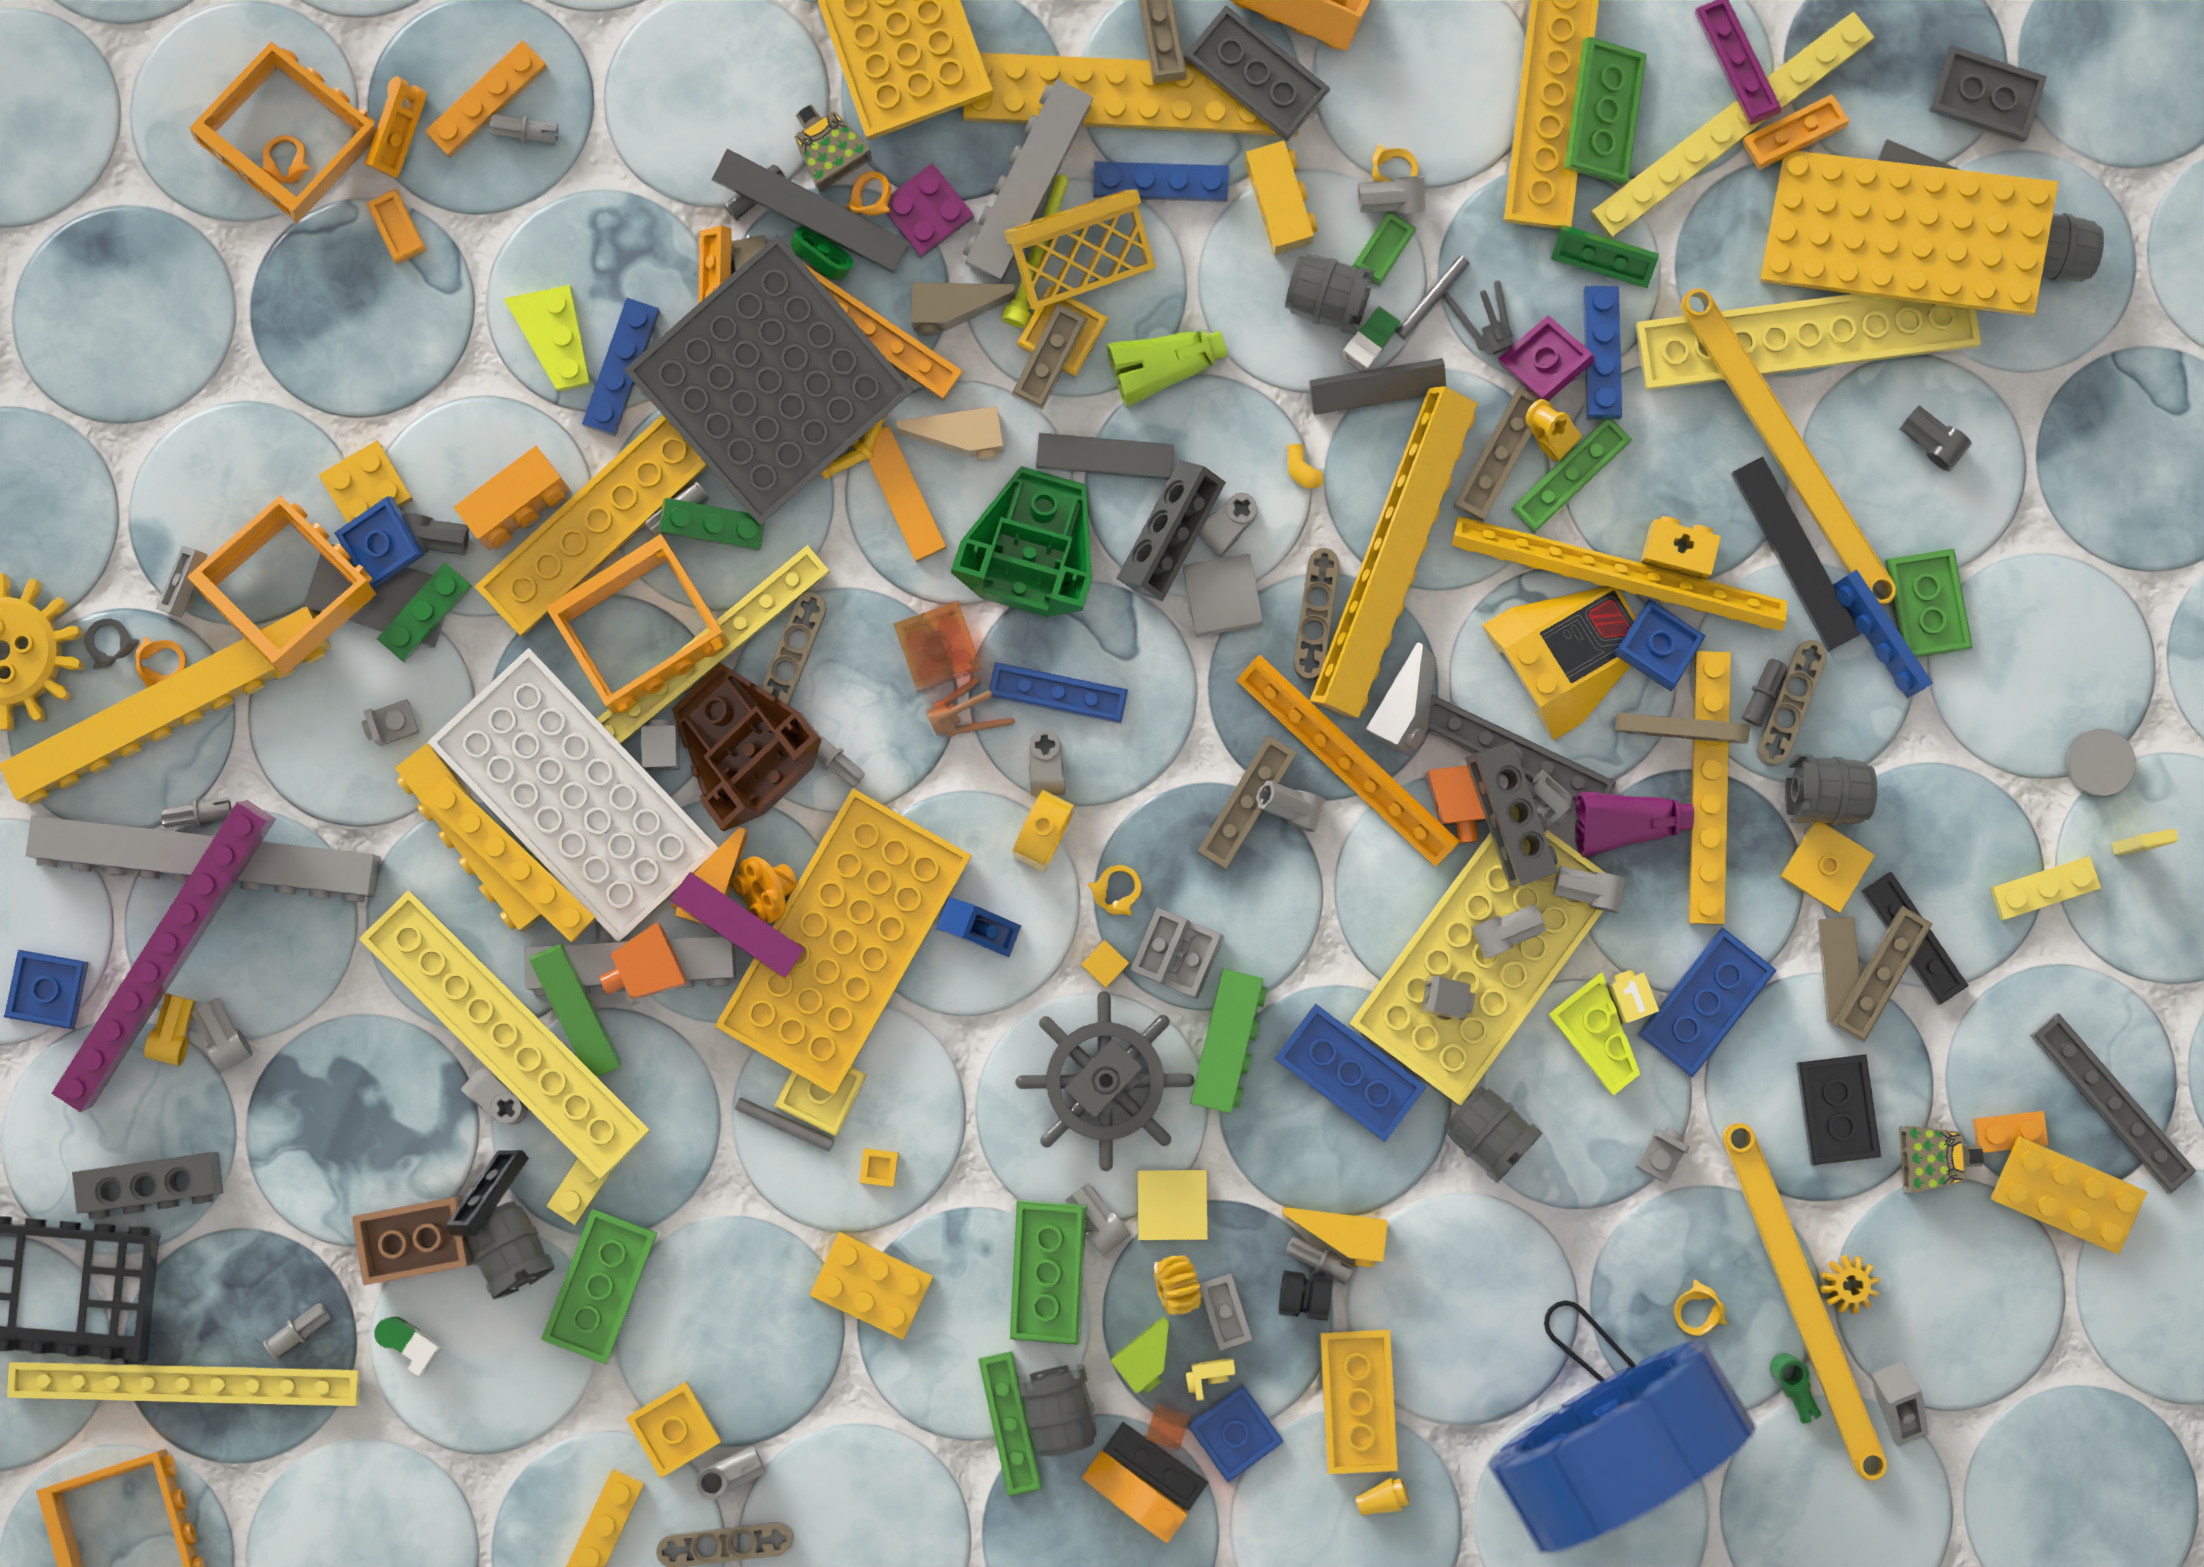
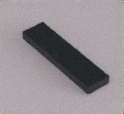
(1931, 959)

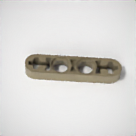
(1312, 613)
(797, 657)
(1788, 701)
(1682, 728)
(724, 1541)

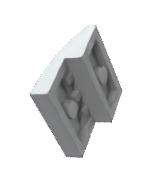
(1222, 595)
(1177, 953)

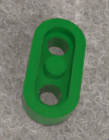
(821, 253)

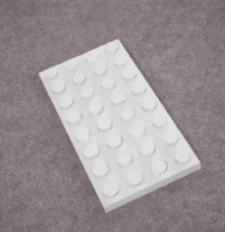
(573, 794)

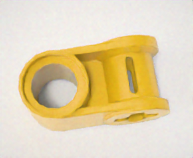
(1552, 429)

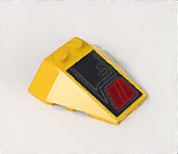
(1565, 652)

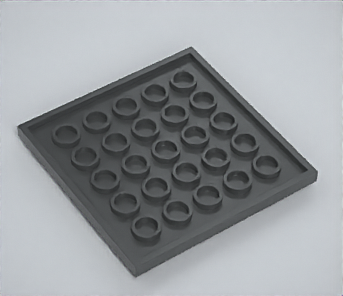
(768, 379)

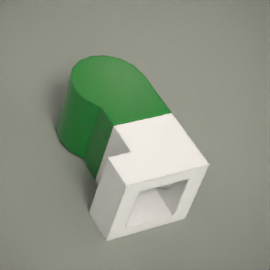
(1370, 339)
(409, 1341)

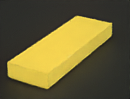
(2145, 842)

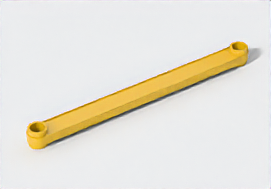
(1785, 442)
(1804, 1302)

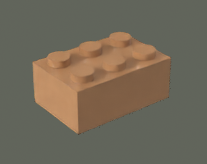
(409, 1241)

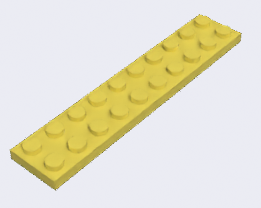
(1807, 337)
(505, 1035)

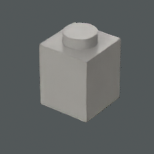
(660, 746)

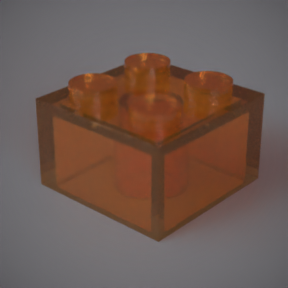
(937, 646)

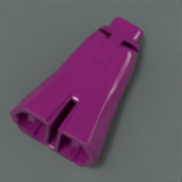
(1620, 820)

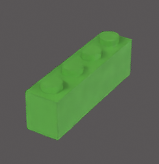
(1227, 1040)

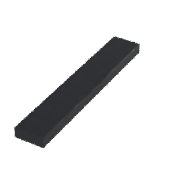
(1795, 553)

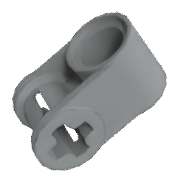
(1225, 528)
(1046, 770)
(491, 1095)

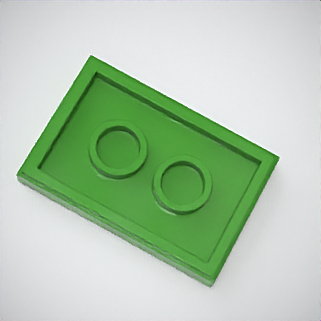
(1930, 603)

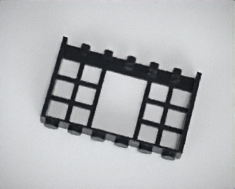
(81, 1343)

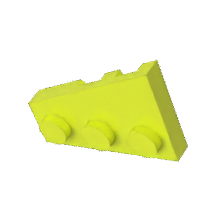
(554, 334)
(1594, 1031)

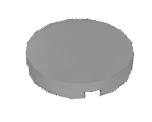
(2100, 762)

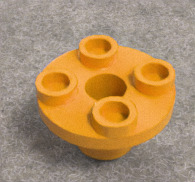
(764, 887)

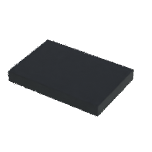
(1838, 1109)

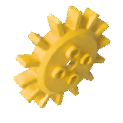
(39, 663)

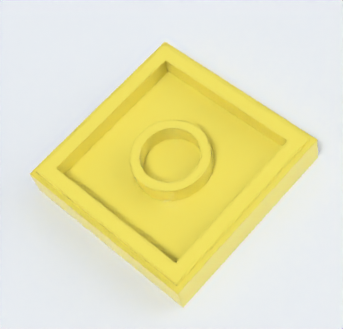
(816, 1104)
(1172, 1204)

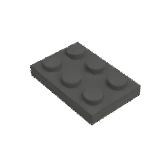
(1987, 93)

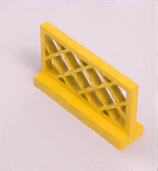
(1072, 220)

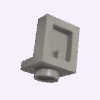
(390, 723)
(1552, 794)
(1662, 1154)

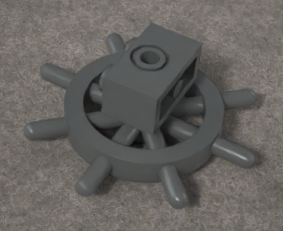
(1102, 1081)

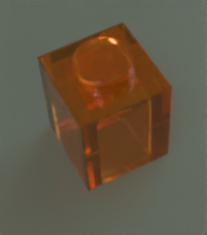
(1167, 1426)

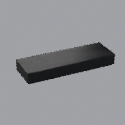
(486, 1193)
(1155, 1466)

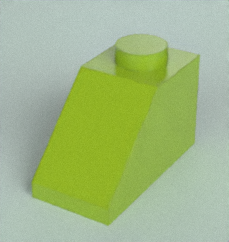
(1144, 1357)

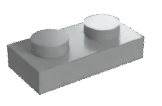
(178, 589)
(1225, 1311)

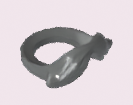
(101, 660)

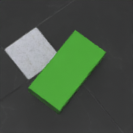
(1385, 246)

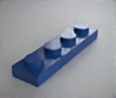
(1162, 180)
(1603, 341)
(613, 384)
(1882, 634)

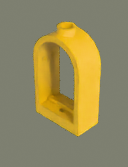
(1043, 831)

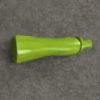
(1156, 363)

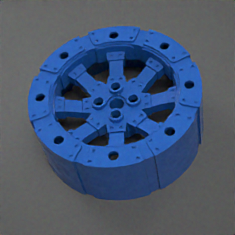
(1622, 1447)

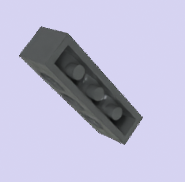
(1171, 530)
(1496, 805)
(92, 1184)

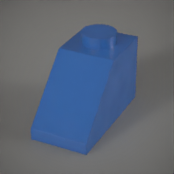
(978, 926)

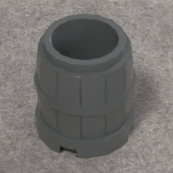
(2073, 248)
(1329, 292)
(1830, 790)
(1491, 1132)
(509, 1251)
(1059, 1410)

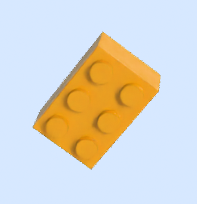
(512, 499)

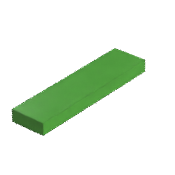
(1571, 474)
(575, 1010)
(1009, 1424)

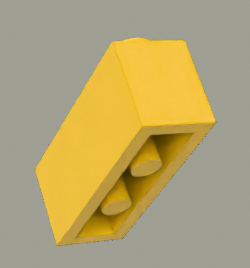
(1280, 197)

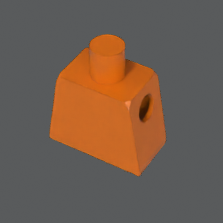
(1456, 801)
(645, 965)

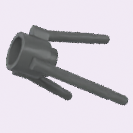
(1496, 335)

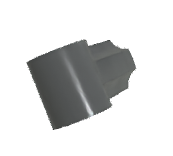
(1943, 444)
(438, 535)

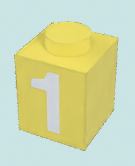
(1632, 996)

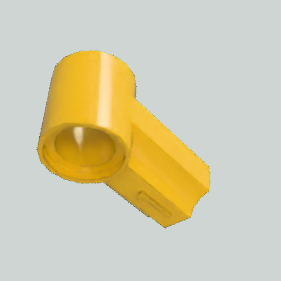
(169, 1038)

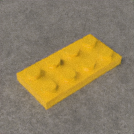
(2068, 1195)
(1358, 1401)

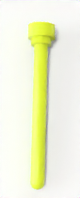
(1017, 312)

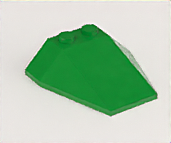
(1030, 546)

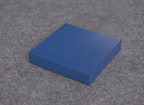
(380, 541)
(1659, 645)
(46, 989)
(1235, 1433)

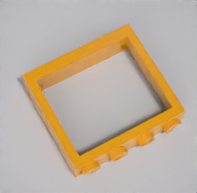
(236, 94)
(250, 540)
(608, 583)
(60, 1527)

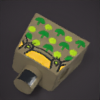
(829, 147)
(1934, 1158)

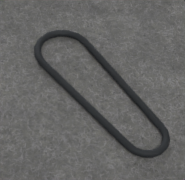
(1595, 1325)

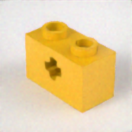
(1694, 561)

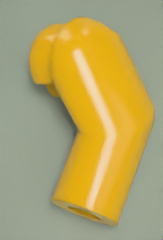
(1301, 471)

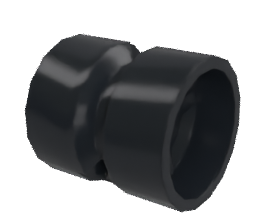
(1305, 1295)

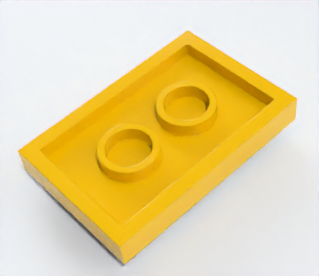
(871, 1285)

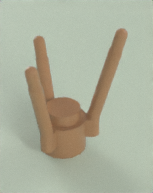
(945, 715)

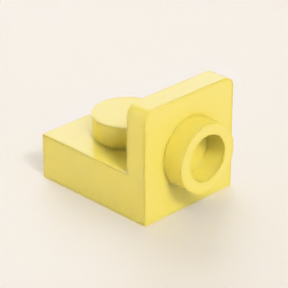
(1215, 1370)

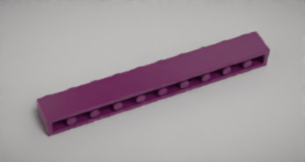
(163, 955)

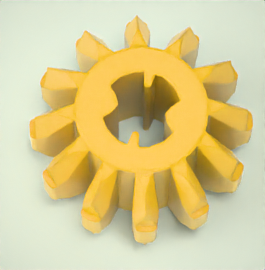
(1863, 1284)
(1177, 1285)

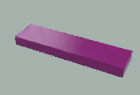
(1738, 61)
(737, 924)

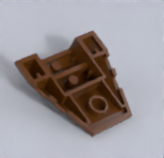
(743, 746)

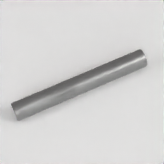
(1432, 297)
(784, 1124)

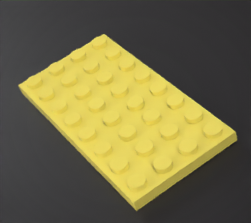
(1506, 986)

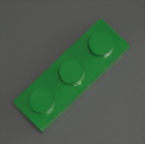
(1604, 256)
(710, 524)
(424, 612)

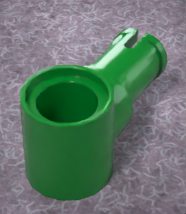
(1796, 1387)

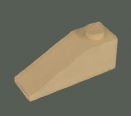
(962, 432)

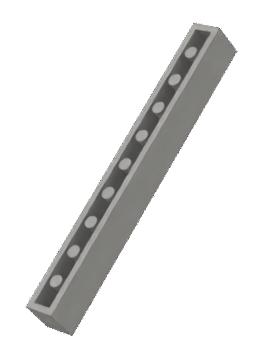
(178, 854)

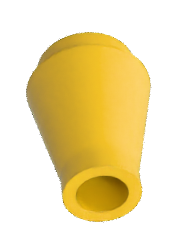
(1384, 1498)

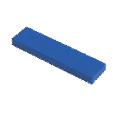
(1058, 692)

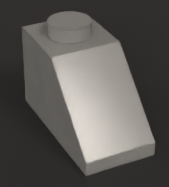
(1447, 998)
(1900, 1402)

